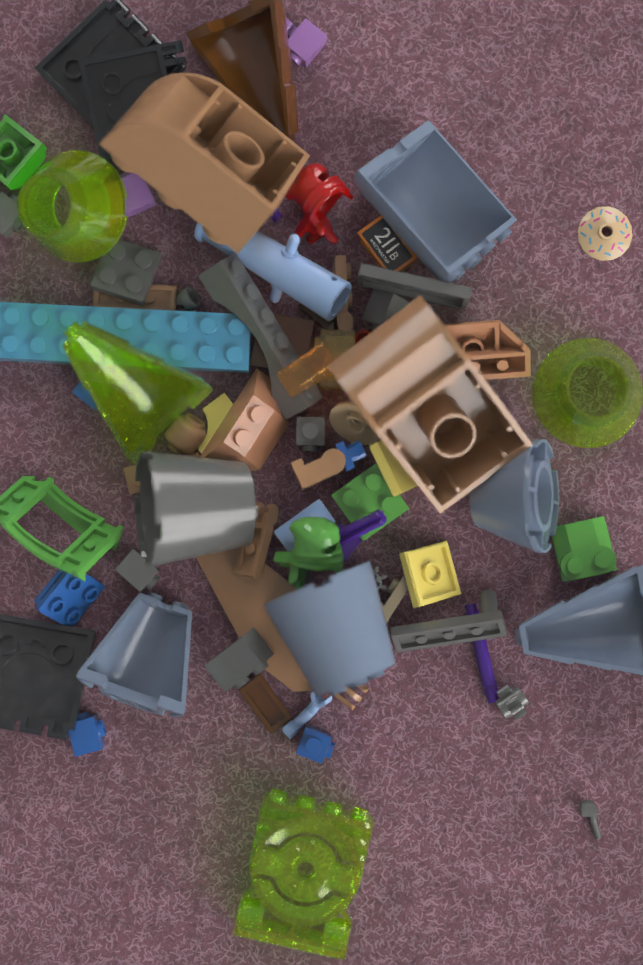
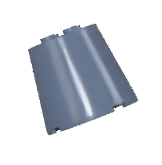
(336, 630)

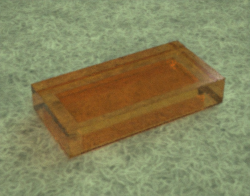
(306, 370)

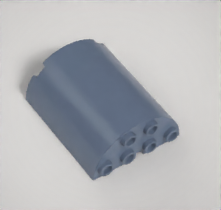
(435, 203)

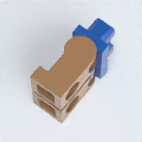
(328, 465)

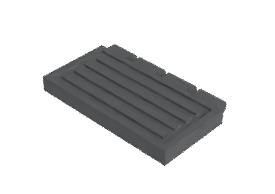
(413, 286)

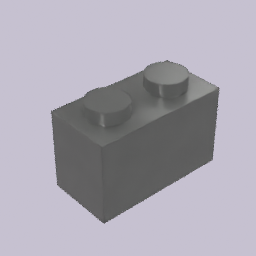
(239, 660)

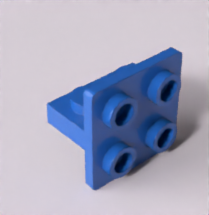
(68, 597)

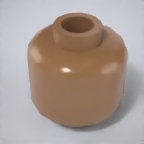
(185, 434)

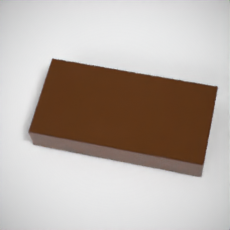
(265, 703)

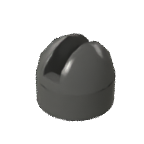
(188, 298)

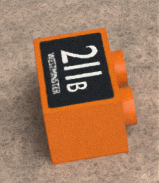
(386, 246)

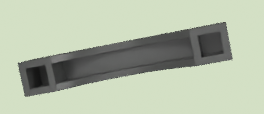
(233, 288)

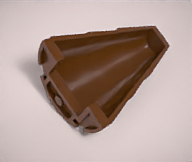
(253, 60)

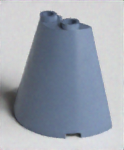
(144, 657)

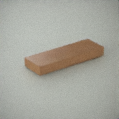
(159, 298)

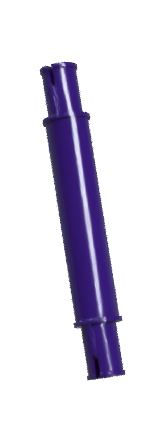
(484, 662)

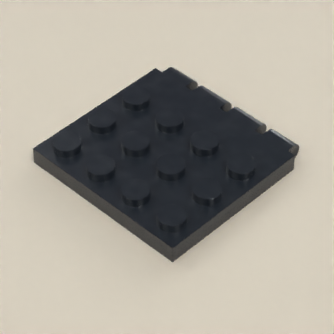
(99, 34)
(40, 675)

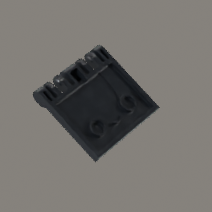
(119, 79)

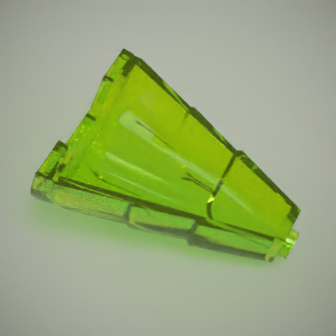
(130, 386)

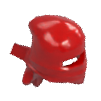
(316, 195)

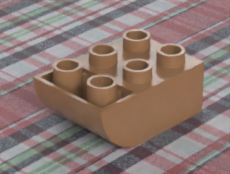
(207, 155)
(429, 404)

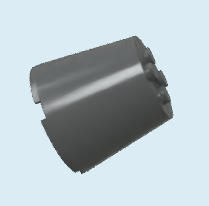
(192, 506)

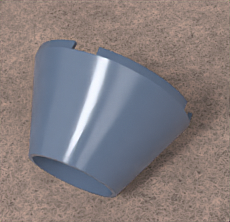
(520, 499)

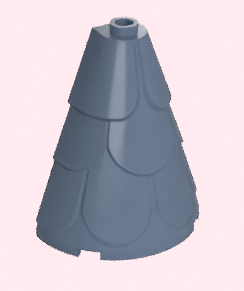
(593, 627)

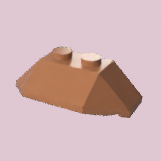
(492, 349)
(250, 426)

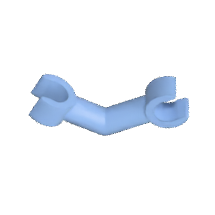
(295, 725)

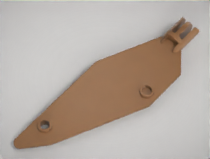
(244, 606)

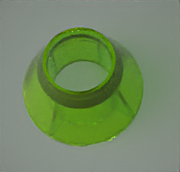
(95, 206)
(555, 404)

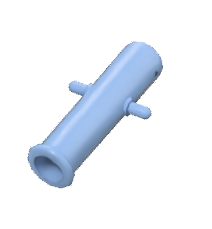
(289, 273)

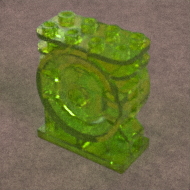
(278, 820)

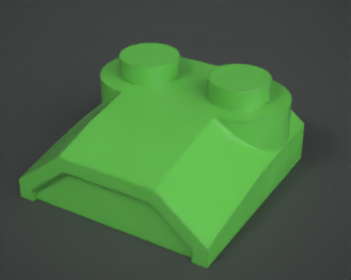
(19, 154)
(583, 549)

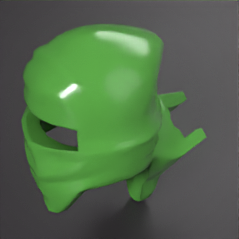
(312, 541)

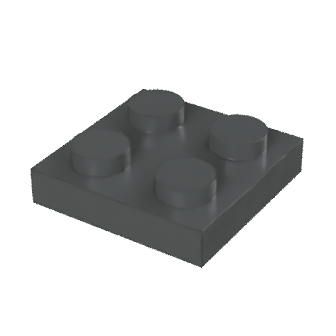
(127, 272)

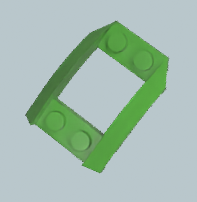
(84, 552)

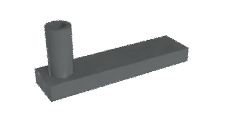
(454, 630)

